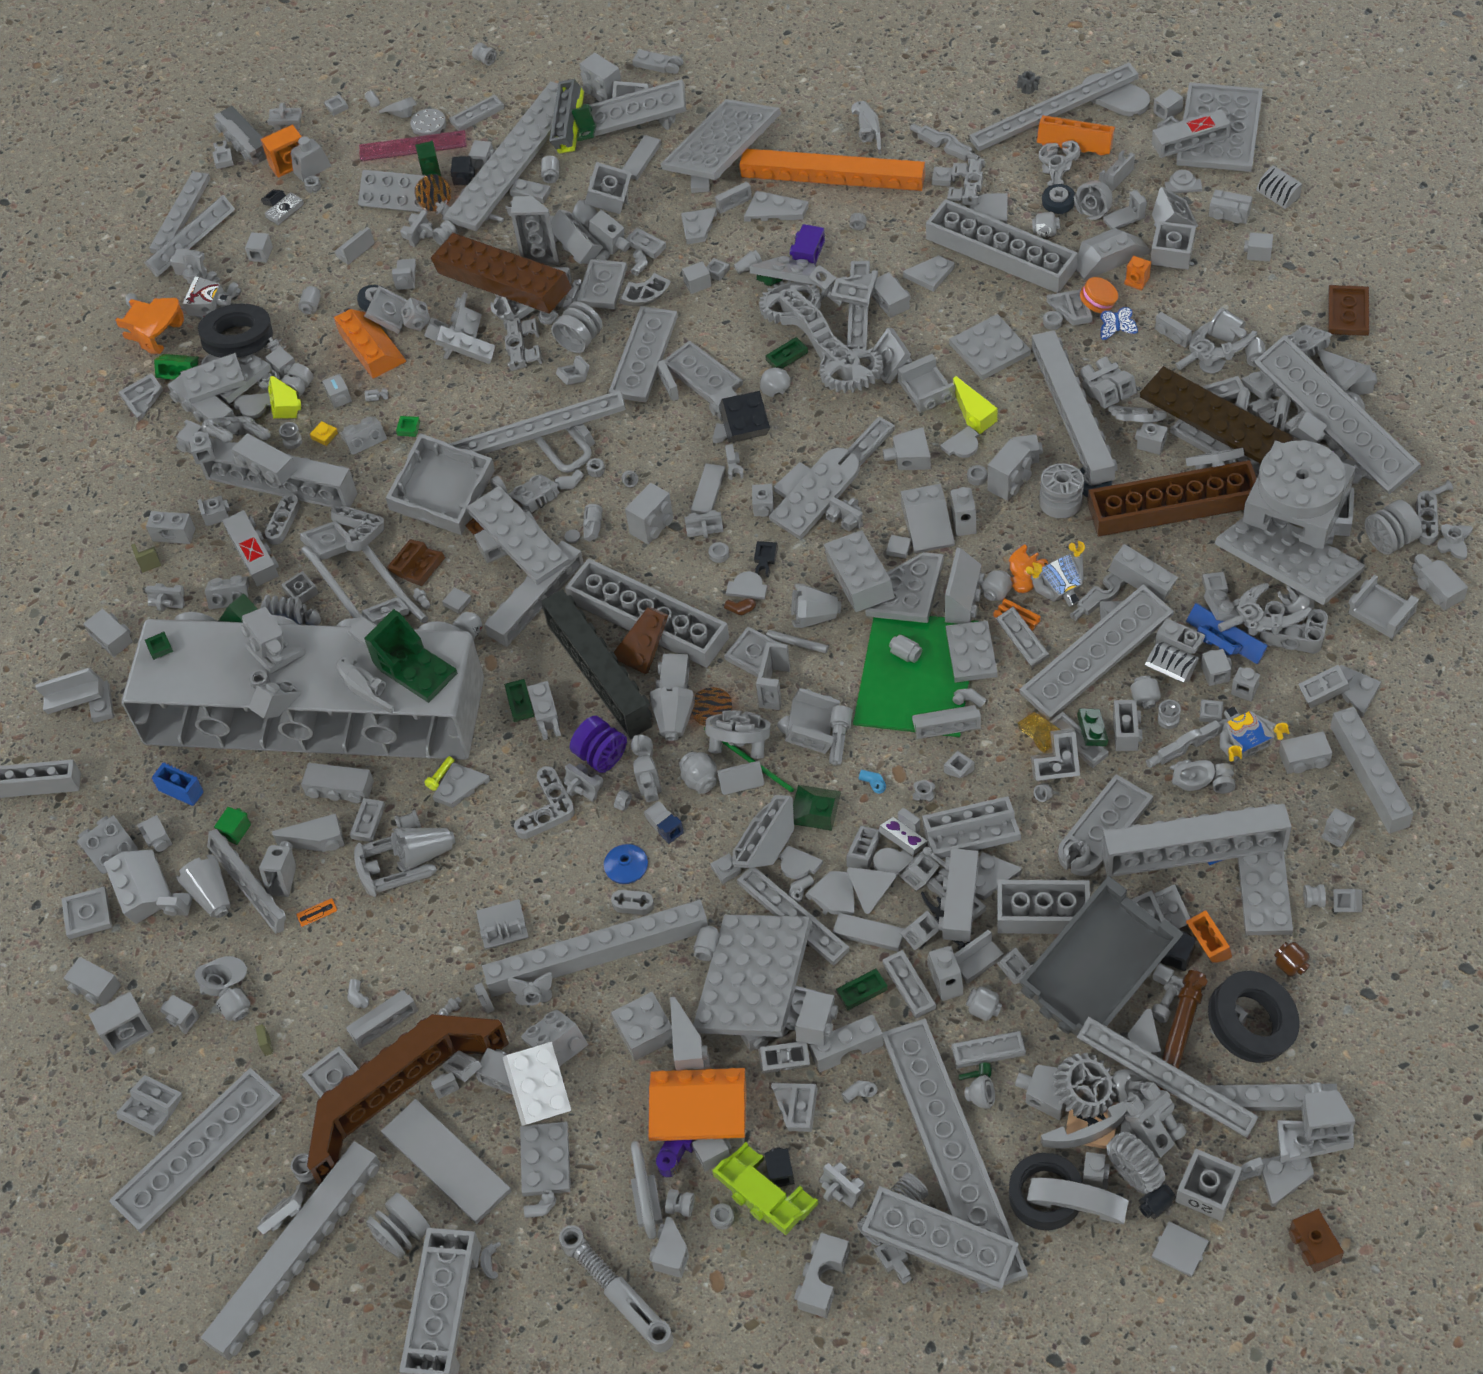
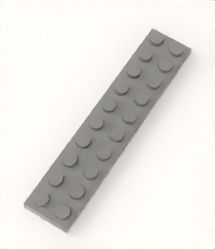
(1344, 419)

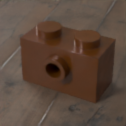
(1315, 1240)

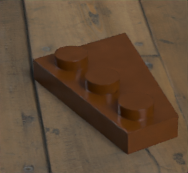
(641, 642)

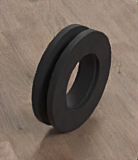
(234, 316)
(1231, 1031)

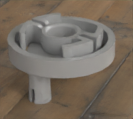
(738, 728)

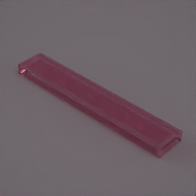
(407, 146)

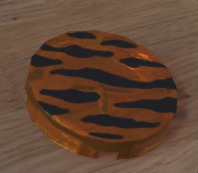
(432, 190)
(709, 703)

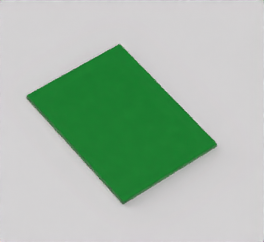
(899, 689)

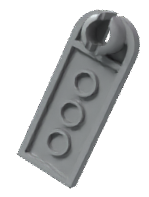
(812, 494)
(1115, 807)

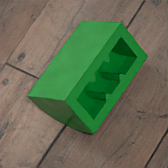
(170, 366)

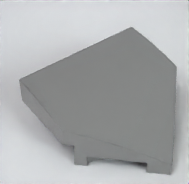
(834, 893)

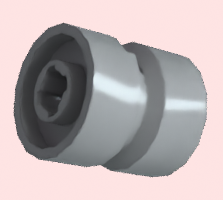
(298, 378)

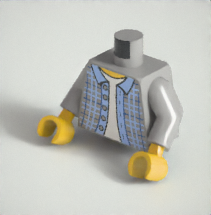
(1060, 577)

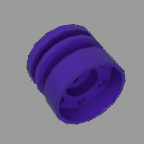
(598, 744)

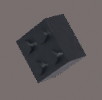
(744, 416)

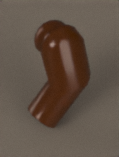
(740, 608)

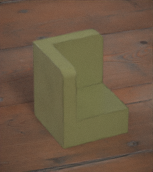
(146, 559)

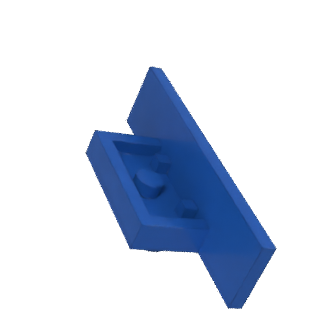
(1231, 640)

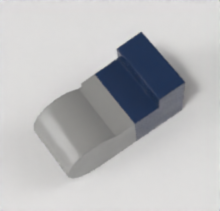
(664, 822)

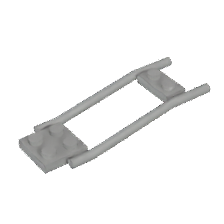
(330, 541)

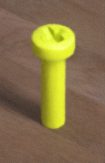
(432, 782)

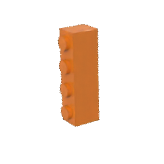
(1088, 135)

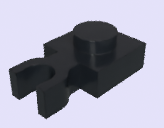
(764, 555)

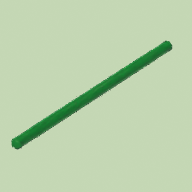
(764, 770)

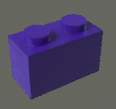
(808, 243)

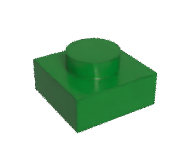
(408, 426)

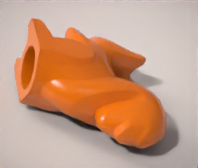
(1018, 563)

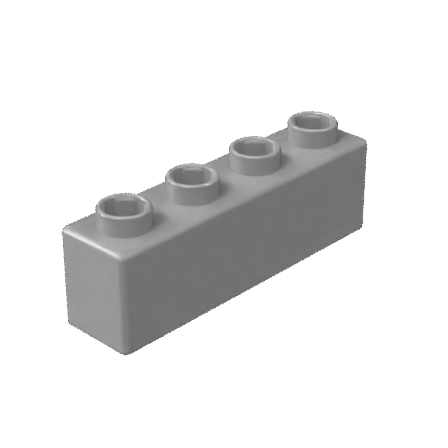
(205, 692)

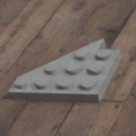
(913, 589)

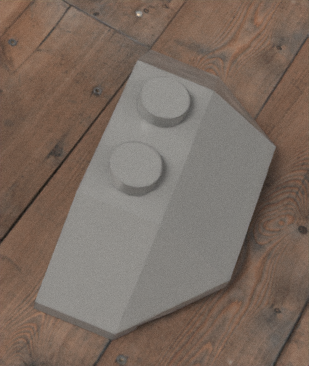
(1108, 252)
(766, 834)

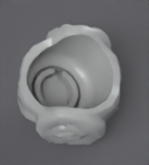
(698, 771)

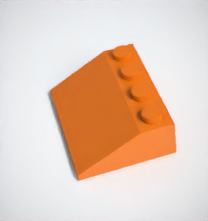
(697, 1104)

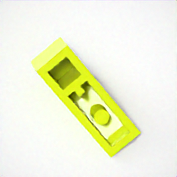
(976, 409)

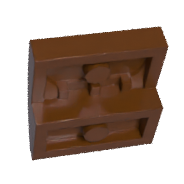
(416, 562)

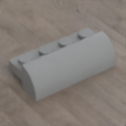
(971, 827)

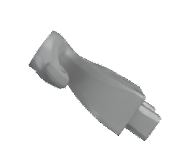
(645, 768)

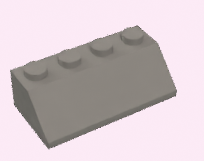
(534, 230)

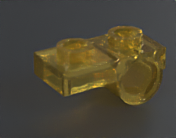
(1039, 730)

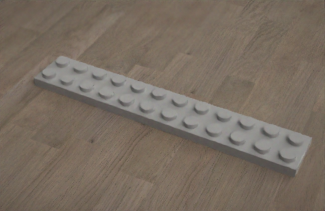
(505, 163)
(947, 1134)

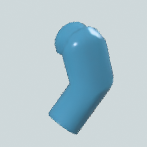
(875, 780)

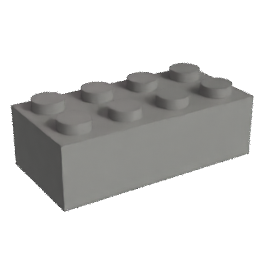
(859, 571)
(1039, 905)

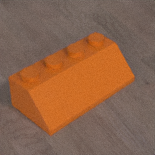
(368, 342)

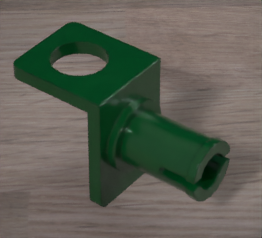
(584, 122)

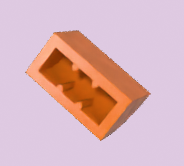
(1209, 937)

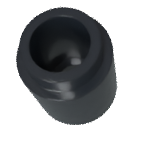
(1157, 1201)

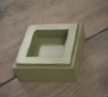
(264, 1040)

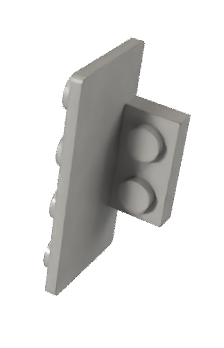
(389, 191)

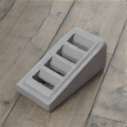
(861, 860)

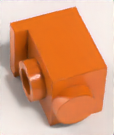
(1137, 272)

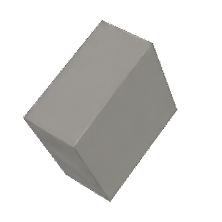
(300, 587)

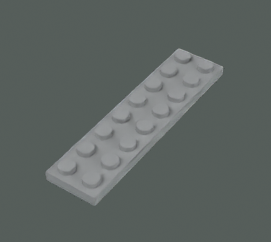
(1096, 652)
(195, 1150)

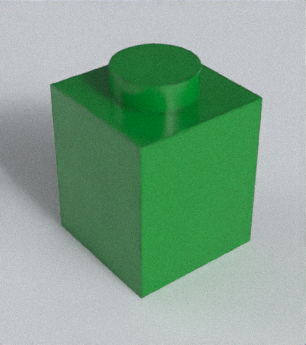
(233, 824)

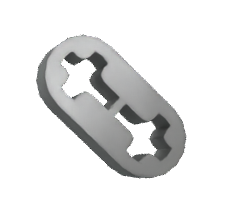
(632, 902)

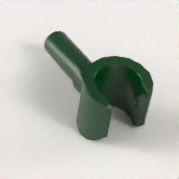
(984, 1069)

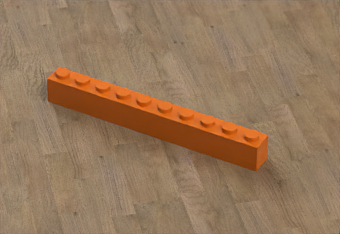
(832, 169)

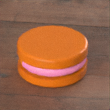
(1098, 294)

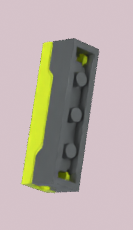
(564, 127)

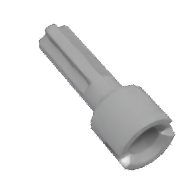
(840, 722)

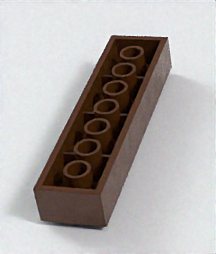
(501, 273)
(1171, 498)

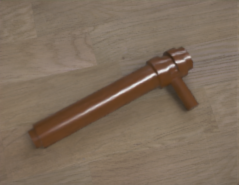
(1189, 998)

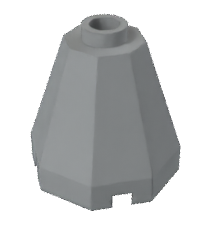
(813, 606)
(672, 710)

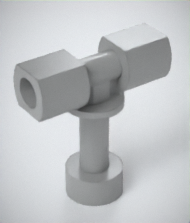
(1172, 987)

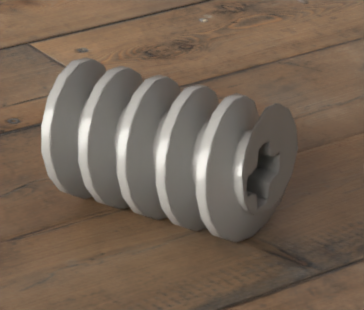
(289, 610)

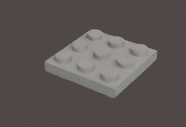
(989, 347)

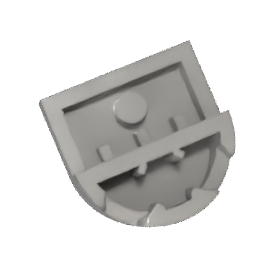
(508, 309)

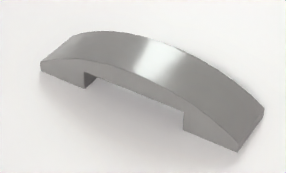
(1059, 1139)
(1078, 1197)

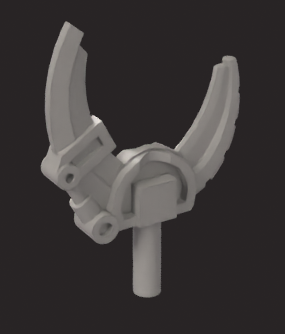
(1206, 351)
(1253, 615)

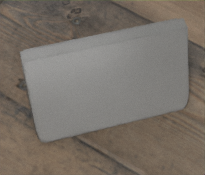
(740, 777)

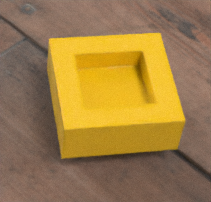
(323, 433)

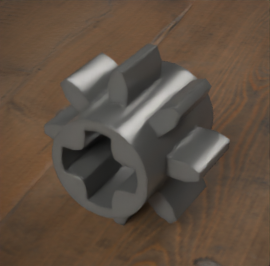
(1028, 82)

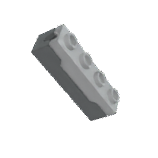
(241, 135)

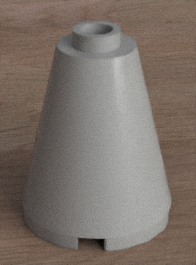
(420, 845)
(206, 885)

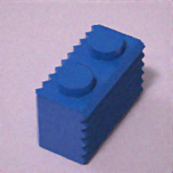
(177, 784)

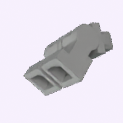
(1107, 383)

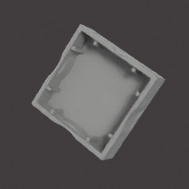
(440, 484)

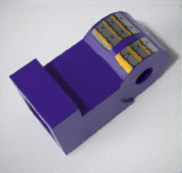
(670, 1156)

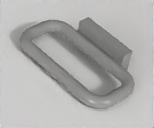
(584, 440)
(645, 1194)

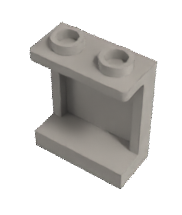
(925, 383)
(1381, 608)

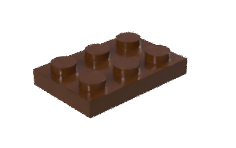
(1348, 310)

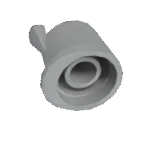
(1227, 326)

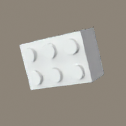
(536, 1083)

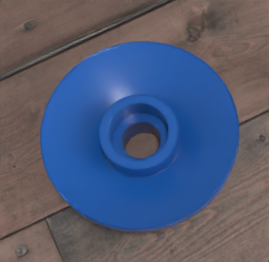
(627, 871)

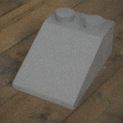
(927, 518)
(687, 1043)

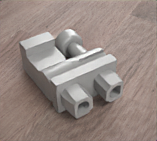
(1146, 1119)

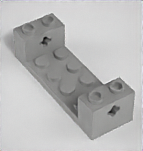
(439, 1301)

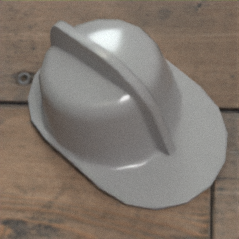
(220, 974)

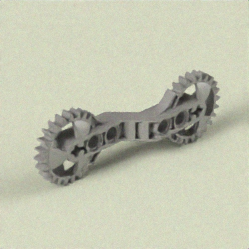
(834, 354)

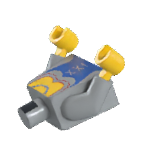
(1248, 734)

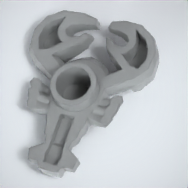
(1058, 163)

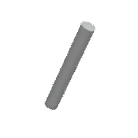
(797, 641)

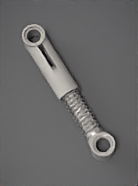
(617, 1290)

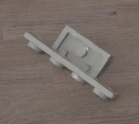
(463, 320)

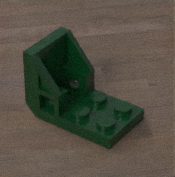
(402, 657)

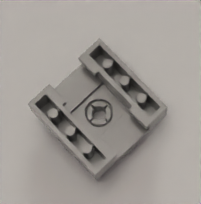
(1304, 502)

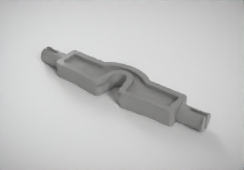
(937, 138)
(1096, 594)
(1179, 747)

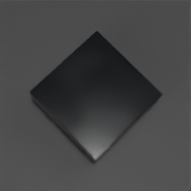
(273, 197)

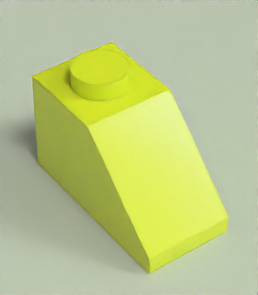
(282, 399)

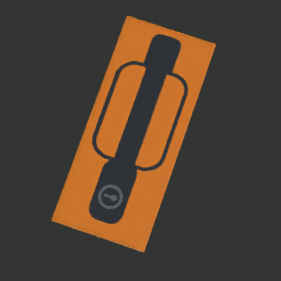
(316, 912)

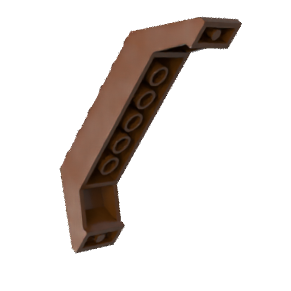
(390, 1076)

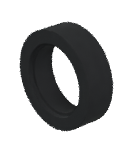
(1025, 1168)

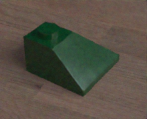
(815, 807)

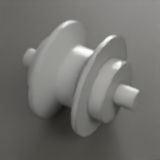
(442, 208)
(274, 344)

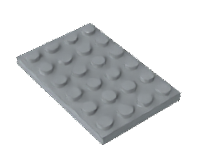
(1241, 108)
(720, 139)
(1299, 565)
(753, 975)

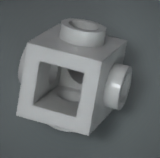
(415, 314)

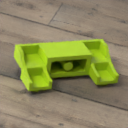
(759, 1193)

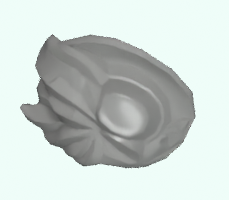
(1192, 775)

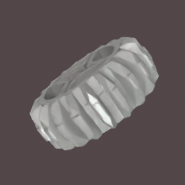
(1083, 1098)
(1135, 1162)

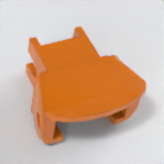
(150, 320)

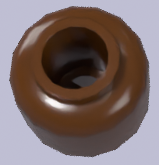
(1292, 959)

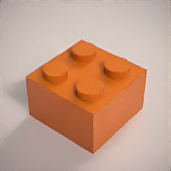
(278, 149)

